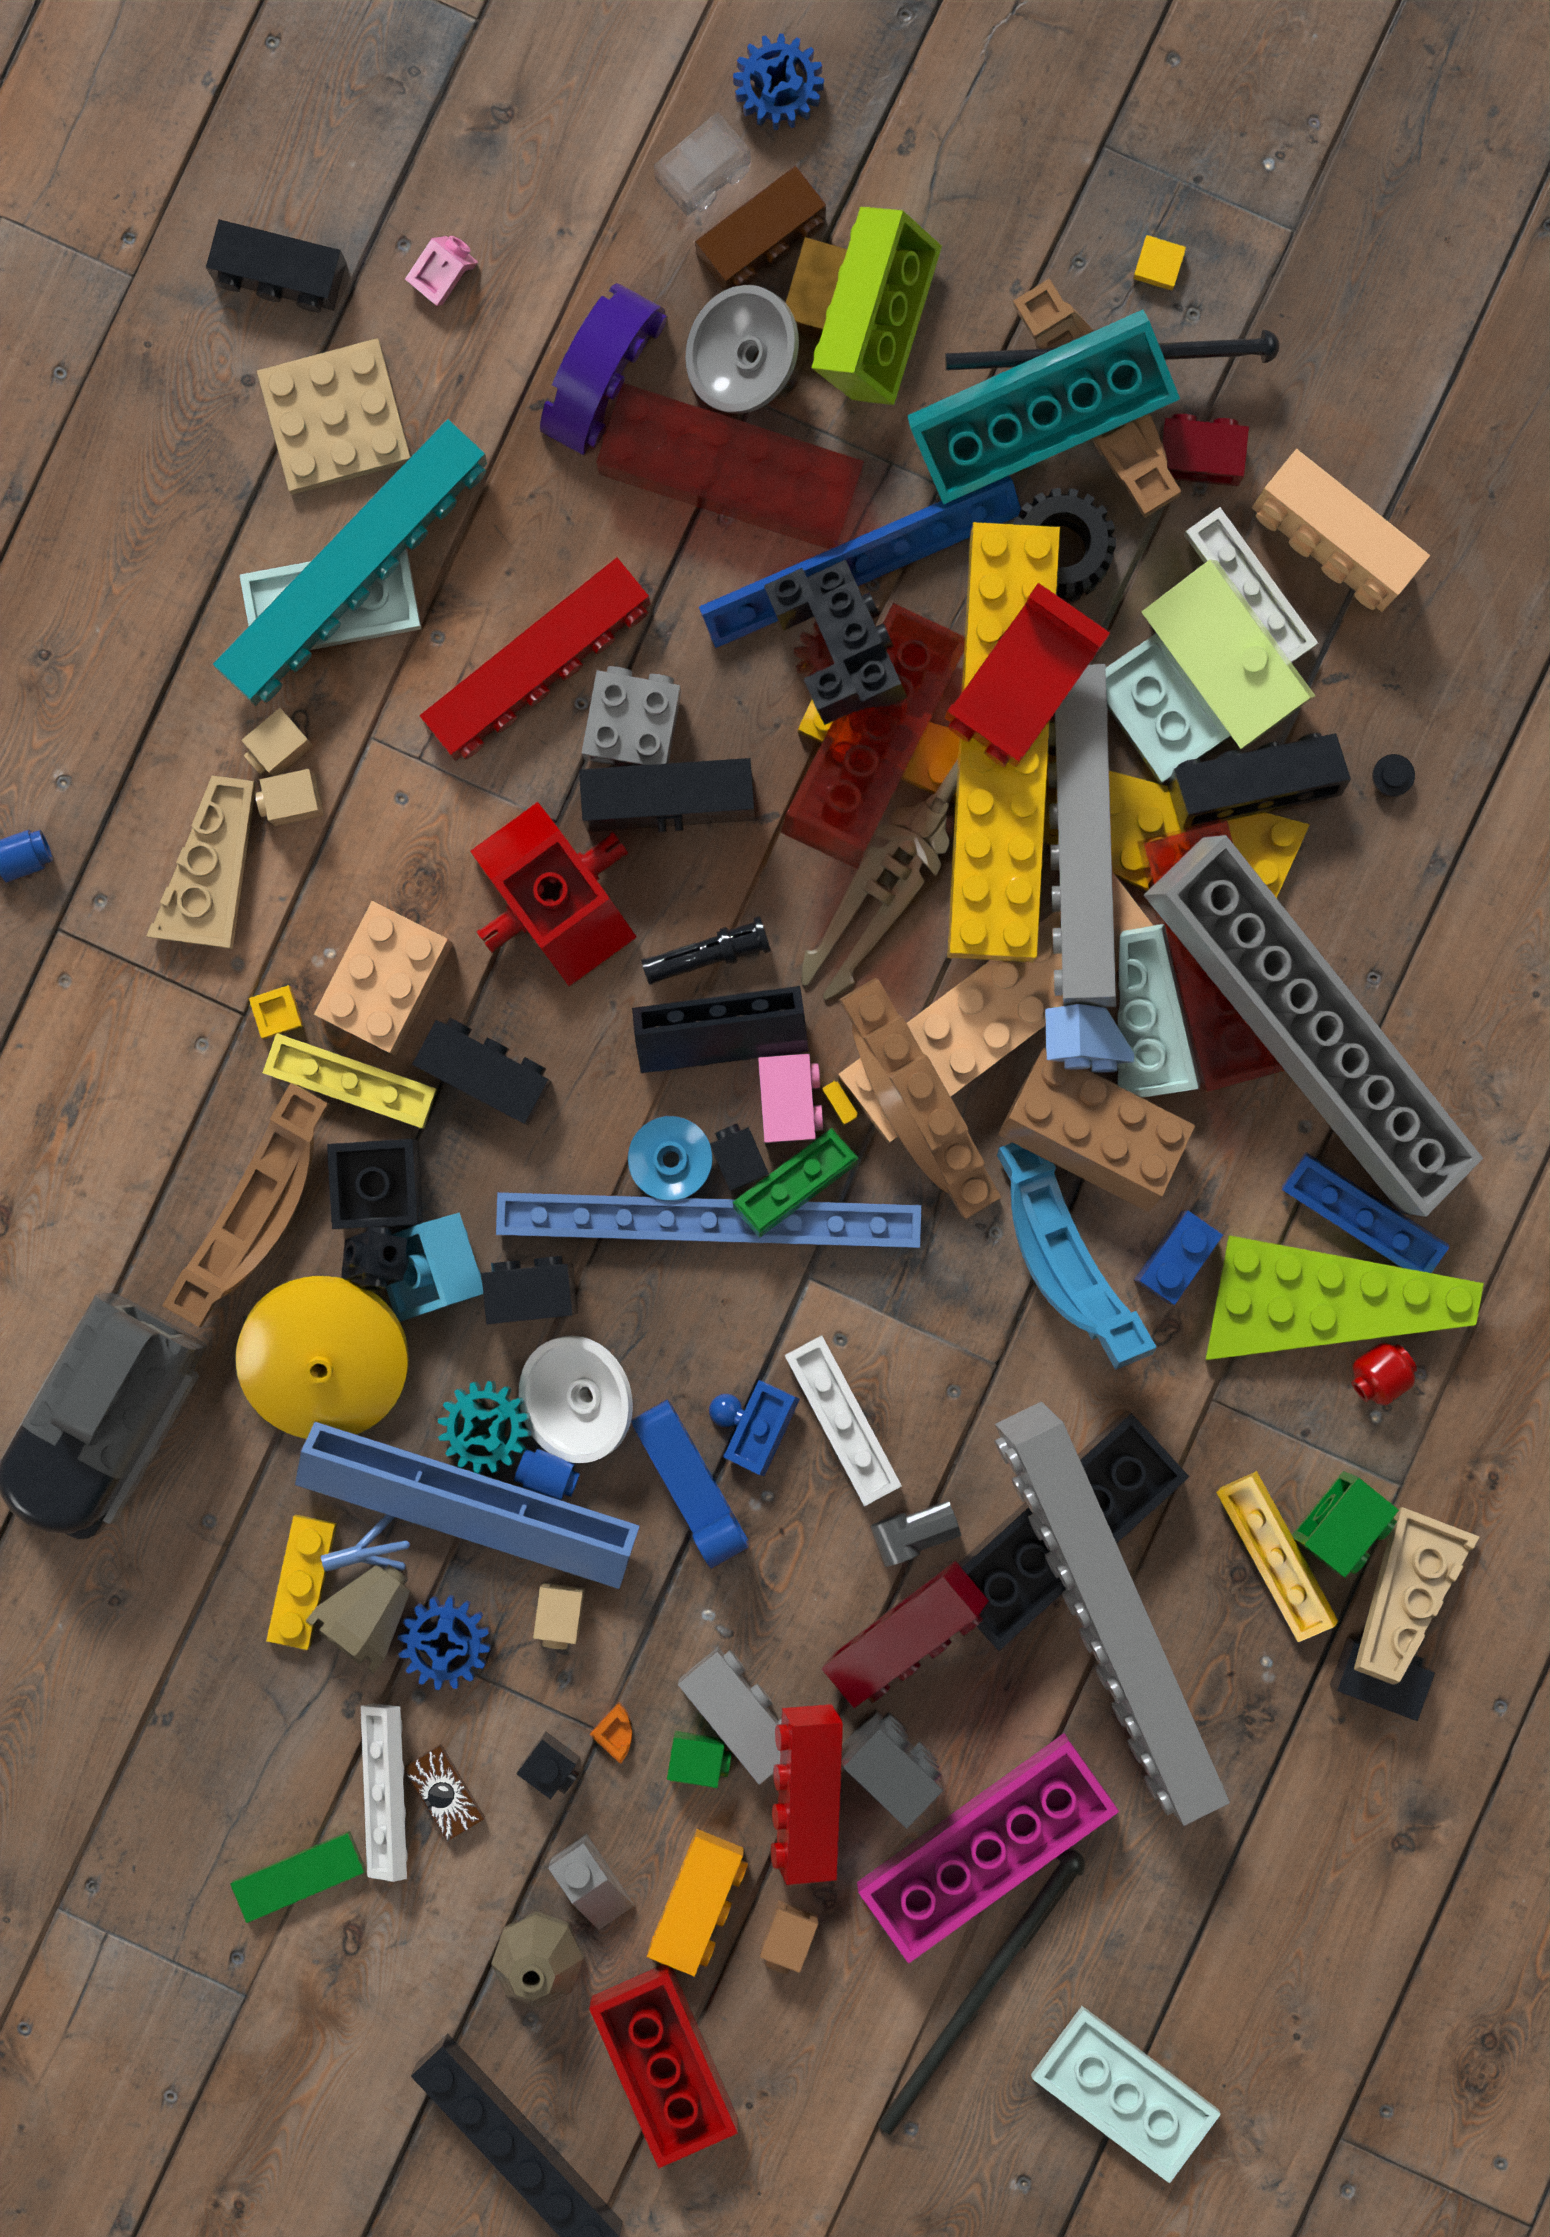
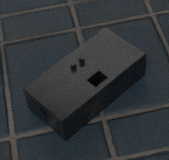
(667, 795)

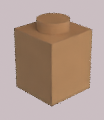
(788, 1938)

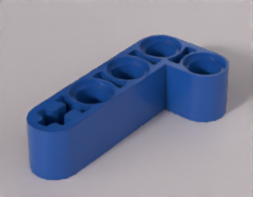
(690, 1484)

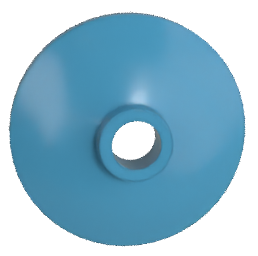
(660, 1138)

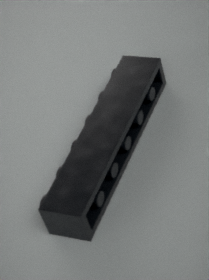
(513, 2143)

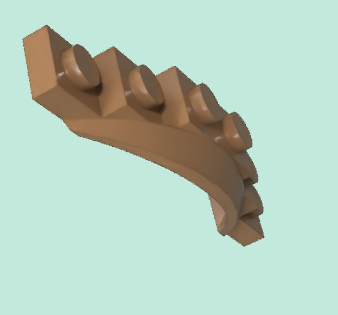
(1131, 449)
(917, 1100)
(256, 1211)

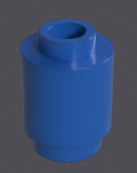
(23, 854)
(546, 1474)

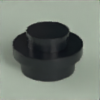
(1393, 775)

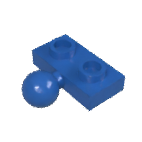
(758, 1426)

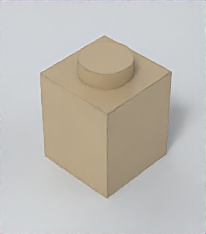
(275, 744)
(289, 797)
(558, 1615)

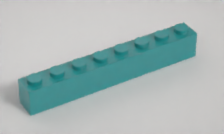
(352, 563)

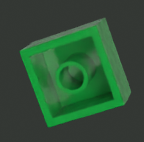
(1346, 1524)

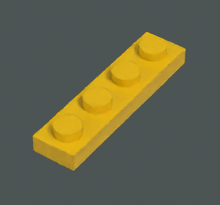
(1277, 1556)

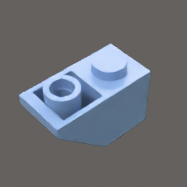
(1085, 1037)

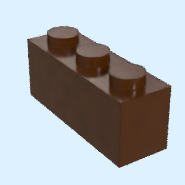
(762, 230)

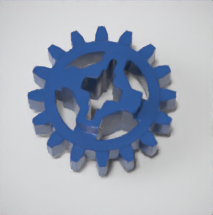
(766, 71)
(425, 1640)

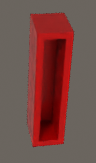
(808, 1794)

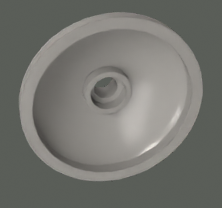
(725, 343)

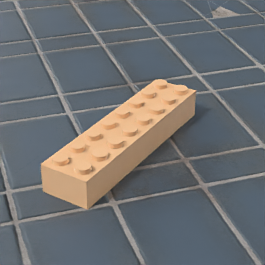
(989, 1013)

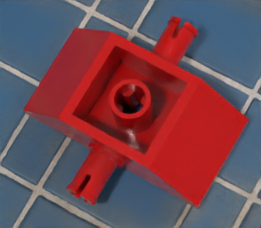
(577, 928)

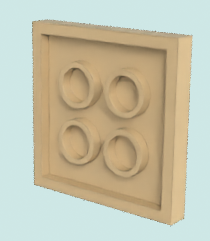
(334, 416)

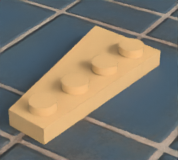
(209, 872)
(1413, 1579)

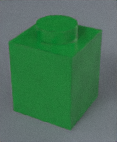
(698, 1759)

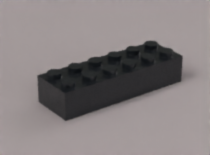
(1010, 1566)

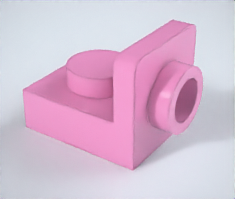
(441, 268)

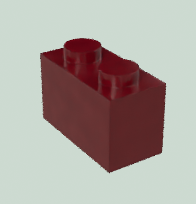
(1205, 449)

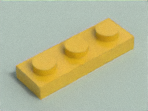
(300, 1581)

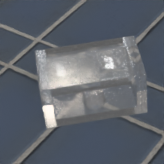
(703, 165)

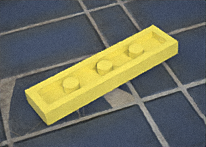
(350, 1081)

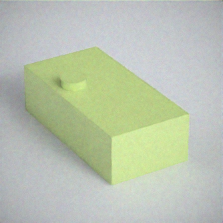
(1228, 653)

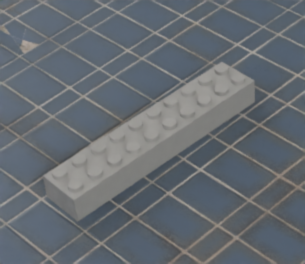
(1313, 1025)
(1110, 1613)

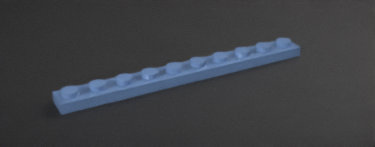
(703, 1220)

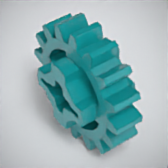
(472, 1412)

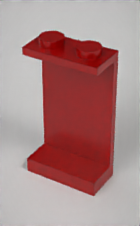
(1026, 677)

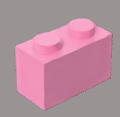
(788, 1099)

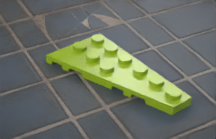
(1305, 1298)

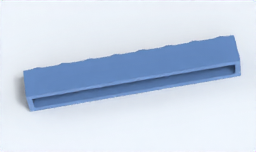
(466, 1505)

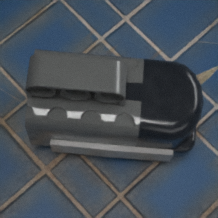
(98, 1418)

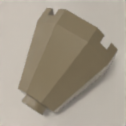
(364, 1615)
(537, 1959)

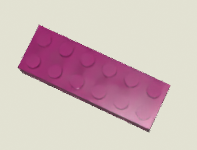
(986, 1848)

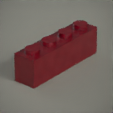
(906, 1635)

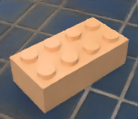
(1339, 532)

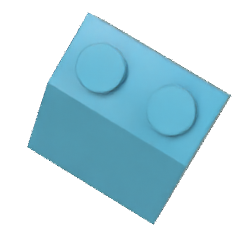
(438, 1269)

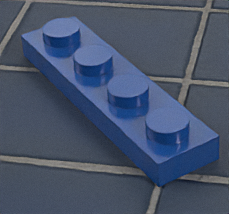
(1364, 1215)

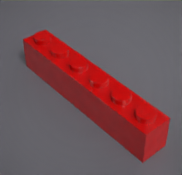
(536, 660)

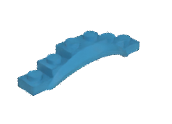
(1062, 1262)

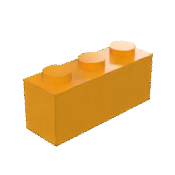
(697, 1903)

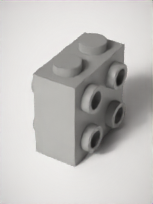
(631, 719)

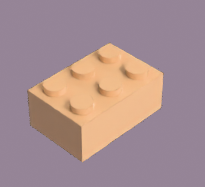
(383, 978)

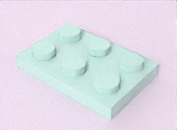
(1160, 708)

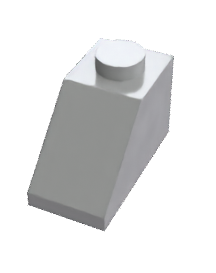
(590, 1882)

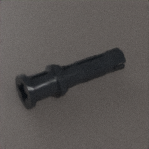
(726, 946)

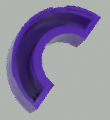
(594, 364)

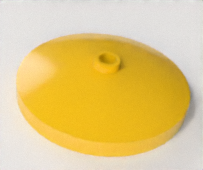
(329, 1325)

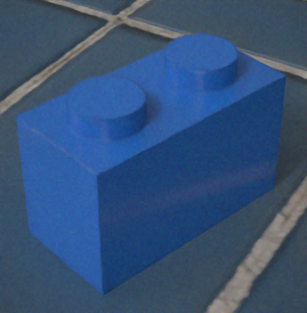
(1178, 1257)

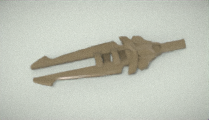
(914, 838)

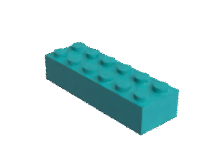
(1043, 406)

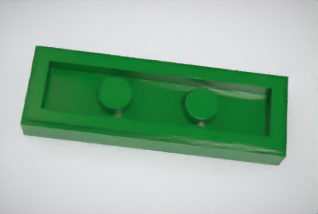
(795, 1182)
(298, 1876)

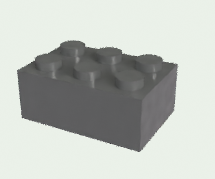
(891, 1768)

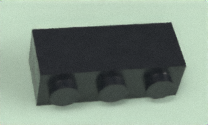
(275, 266)
(483, 1070)

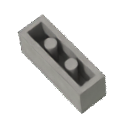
(735, 1710)

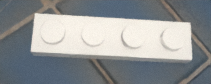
(1220, 541)
(843, 1420)
(384, 1792)

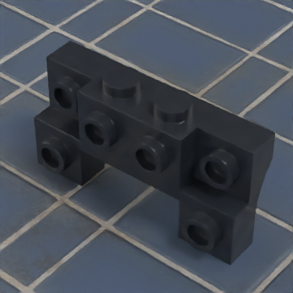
(862, 667)

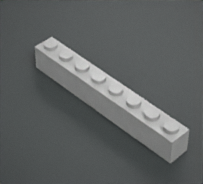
(1084, 844)

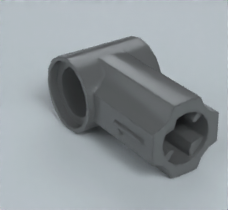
(906, 1535)

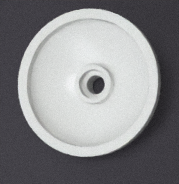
(558, 1400)

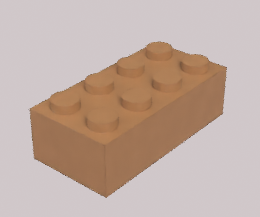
(1097, 1131)

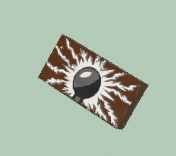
(444, 1792)

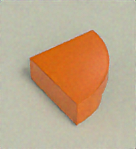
(615, 1732)

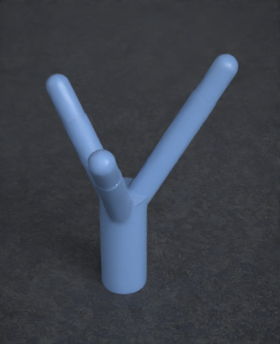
(366, 1555)

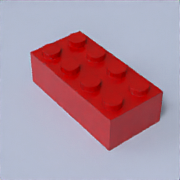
(664, 2065)

